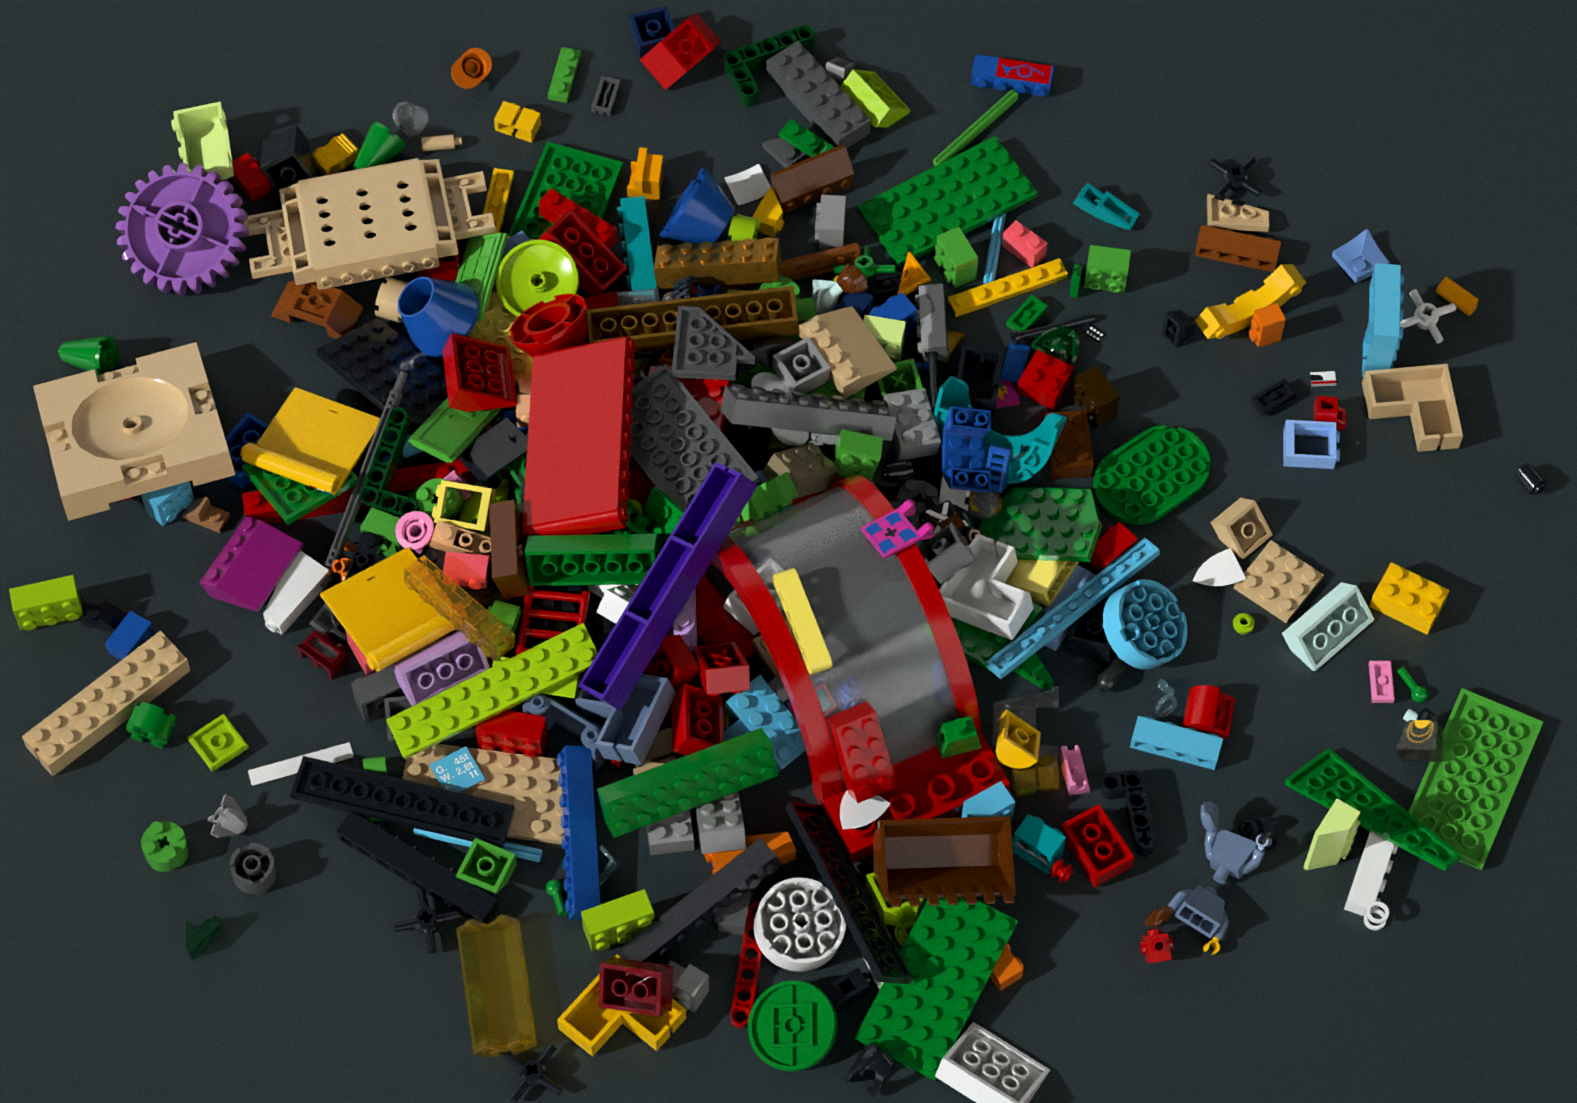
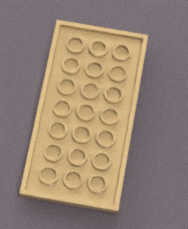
(509, 779)

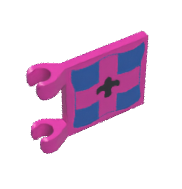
(895, 532)

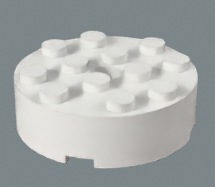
(784, 940)

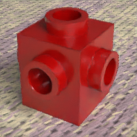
(1162, 951)

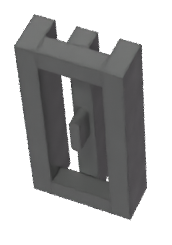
(603, 109)

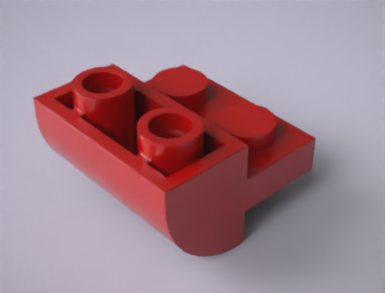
(1209, 710)

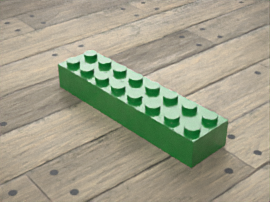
(687, 782)

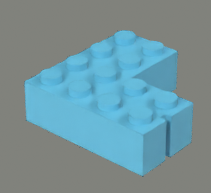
(1385, 315)

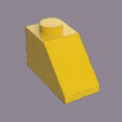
(770, 214)

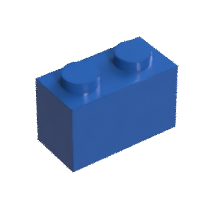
(129, 635)

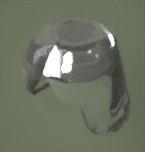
(408, 111)

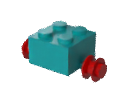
(1041, 847)

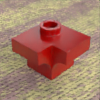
(1327, 410)

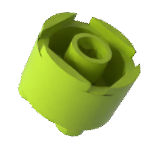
(743, 228)

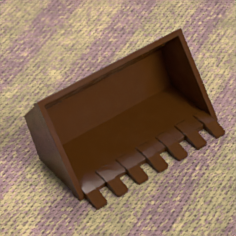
(944, 860)

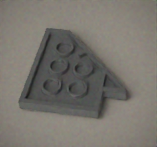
(705, 348)

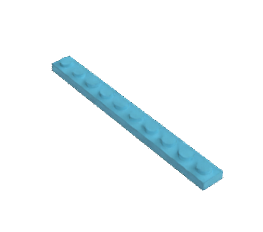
(1072, 608)

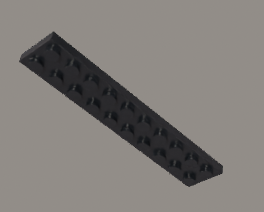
(402, 801)
(849, 893)

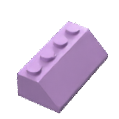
(439, 667)

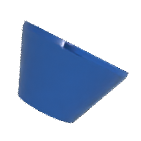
(700, 212)
(435, 310)

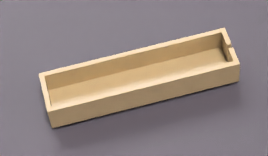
(106, 703)

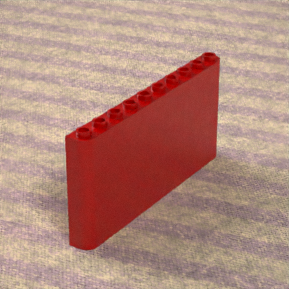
(579, 439)

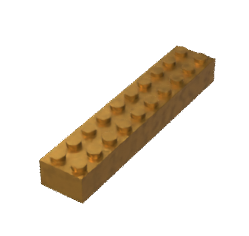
(742, 314)

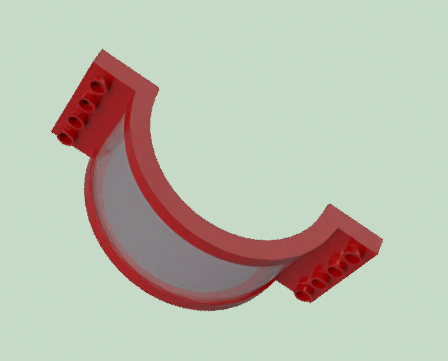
(885, 643)

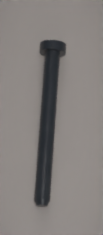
(1016, 336)

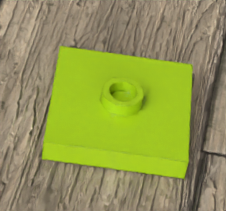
(218, 742)

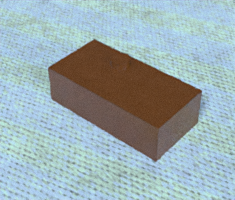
(508, 550)

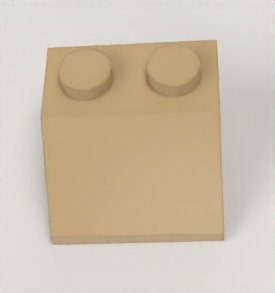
(1242, 527)

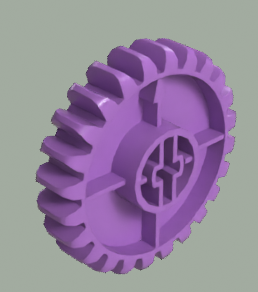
(165, 202)

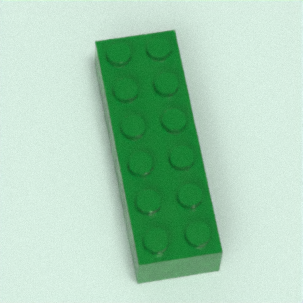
(590, 559)

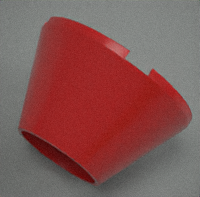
(551, 325)

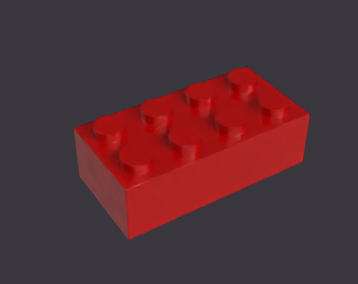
(594, 260)
(862, 752)

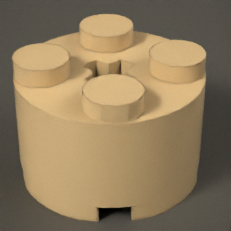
(388, 299)

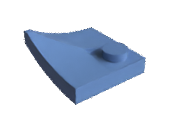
(1359, 256)

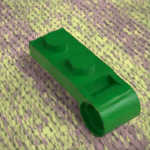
(803, 139)

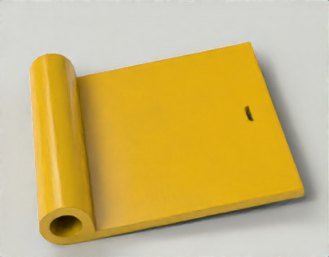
(313, 441)
(384, 613)

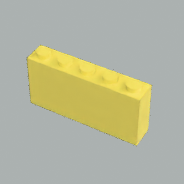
(1041, 578)

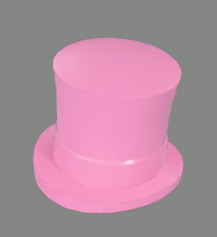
(415, 530)

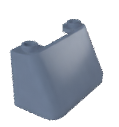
(570, 718)

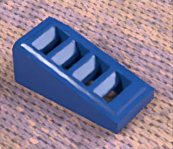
(998, 482)

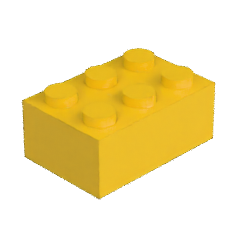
(1409, 598)

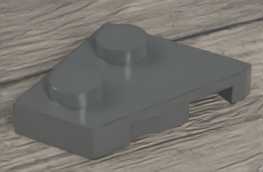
(783, 152)

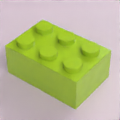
(46, 603)
(617, 920)

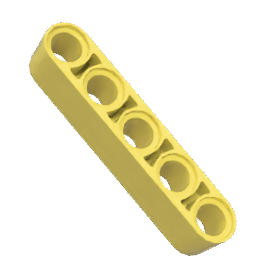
(802, 621)

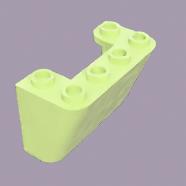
(204, 138)

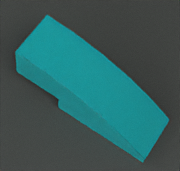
(1106, 207)

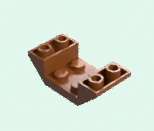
(323, 307)

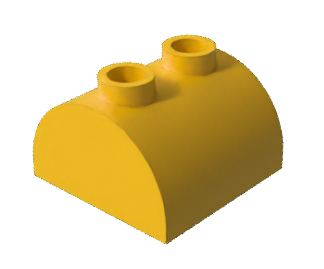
(1016, 742)

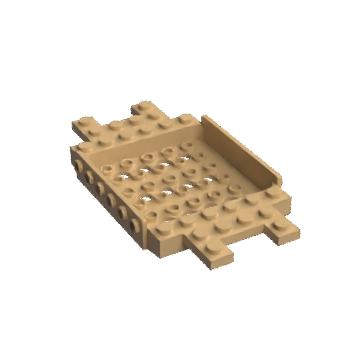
(439, 214)

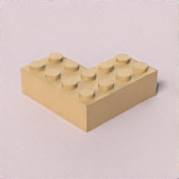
(1422, 394)

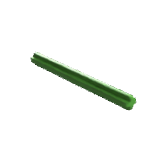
(977, 127)

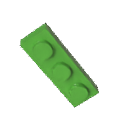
(564, 75)

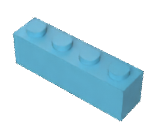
(1176, 742)

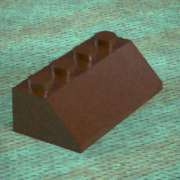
(813, 177)

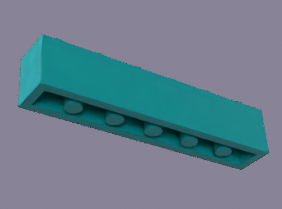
(636, 243)

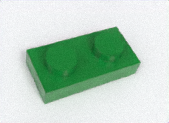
(1027, 314)

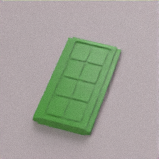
(481, 266)
(450, 431)

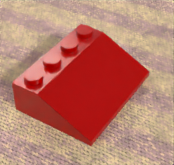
(478, 374)

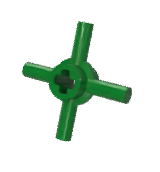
(867, 266)

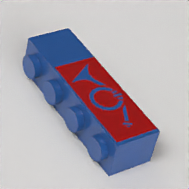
(1012, 75)

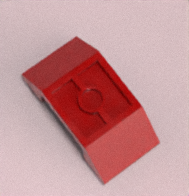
(680, 50)

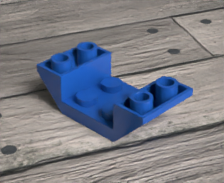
(965, 449)

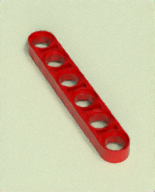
(746, 964)

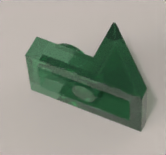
(198, 939)

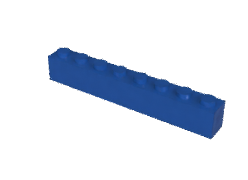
(579, 830)

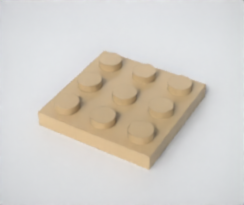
(1279, 581)

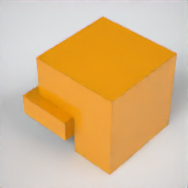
(646, 176)

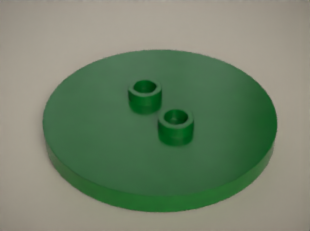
(792, 1026)

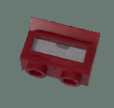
(324, 653)

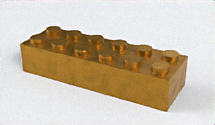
(719, 262)

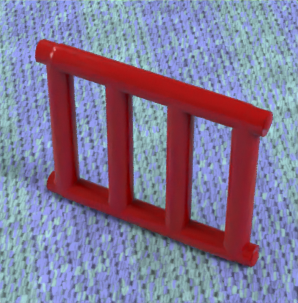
(528, 612)

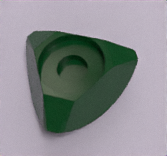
(1060, 343)

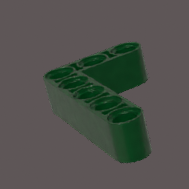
(759, 51)
(388, 468)

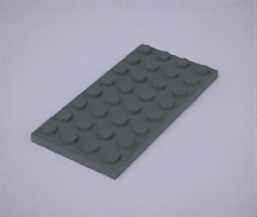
(676, 438)

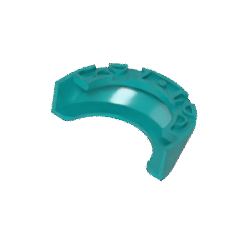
(1028, 451)

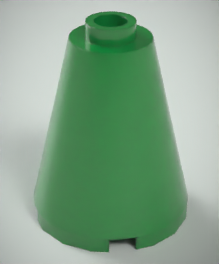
(378, 147)
(91, 354)

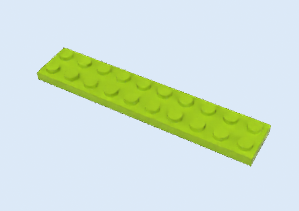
(493, 691)

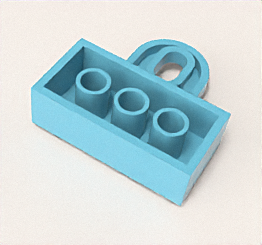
(765, 710)

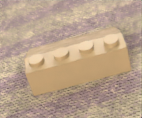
(848, 349)

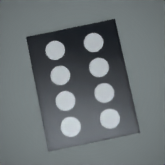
(1094, 333)

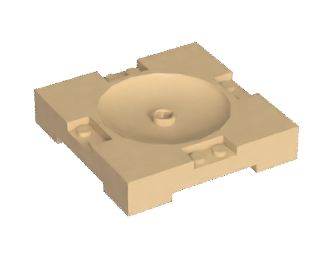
(132, 430)

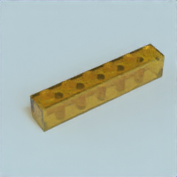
(459, 608)

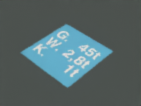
(457, 771)

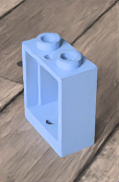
(1310, 428)

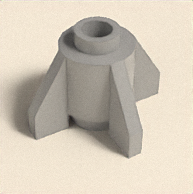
(228, 819)

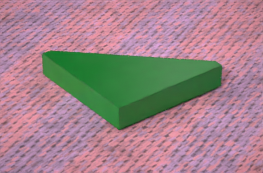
(1075, 280)

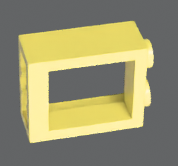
(484, 512)

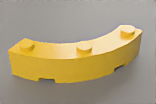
(1278, 288)

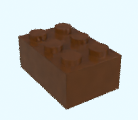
(1073, 450)

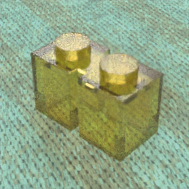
(1042, 777)

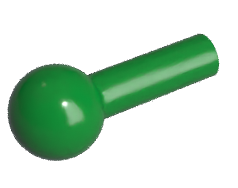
(1419, 693)
(555, 889)

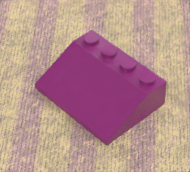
(250, 564)

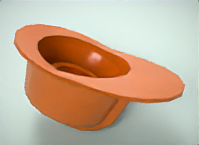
(471, 68)

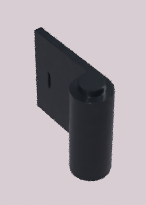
(494, 453)

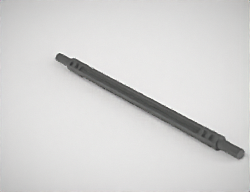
(355, 501)

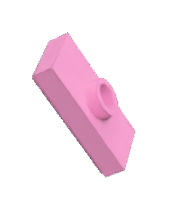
(1381, 682)

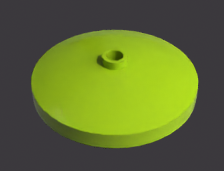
(529, 264)

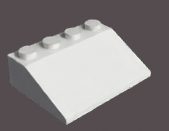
(990, 1069)

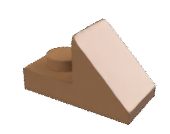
(206, 515)

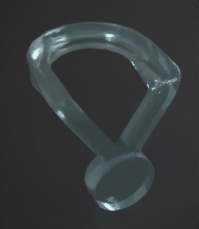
(1170, 692)
(608, 869)

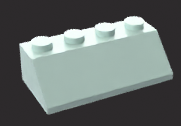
(1328, 625)

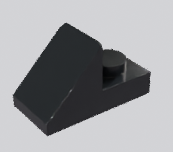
(102, 618)

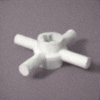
(1427, 316)

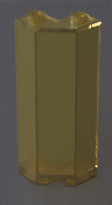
(496, 986)

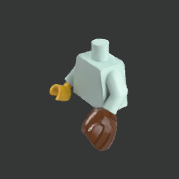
(826, 292)

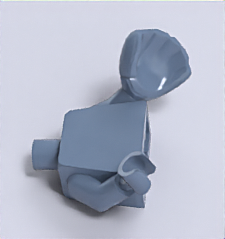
(1227, 851)

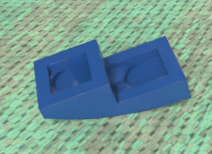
(1015, 362)

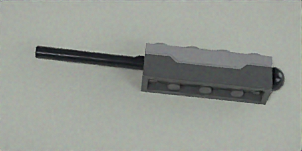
(932, 331)

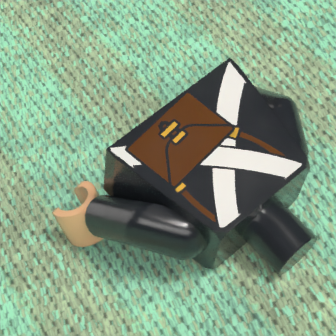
(943, 514)

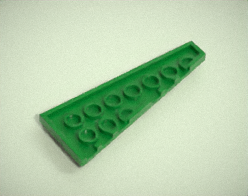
(1332, 778)

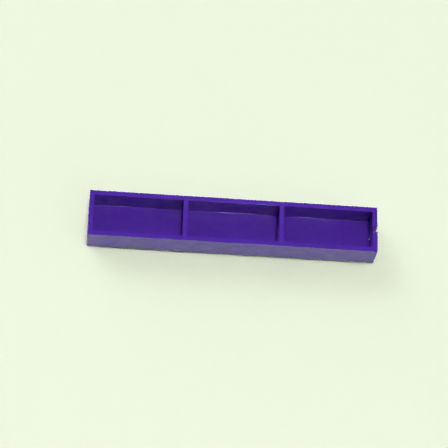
(667, 585)

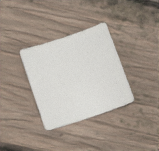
(748, 185)

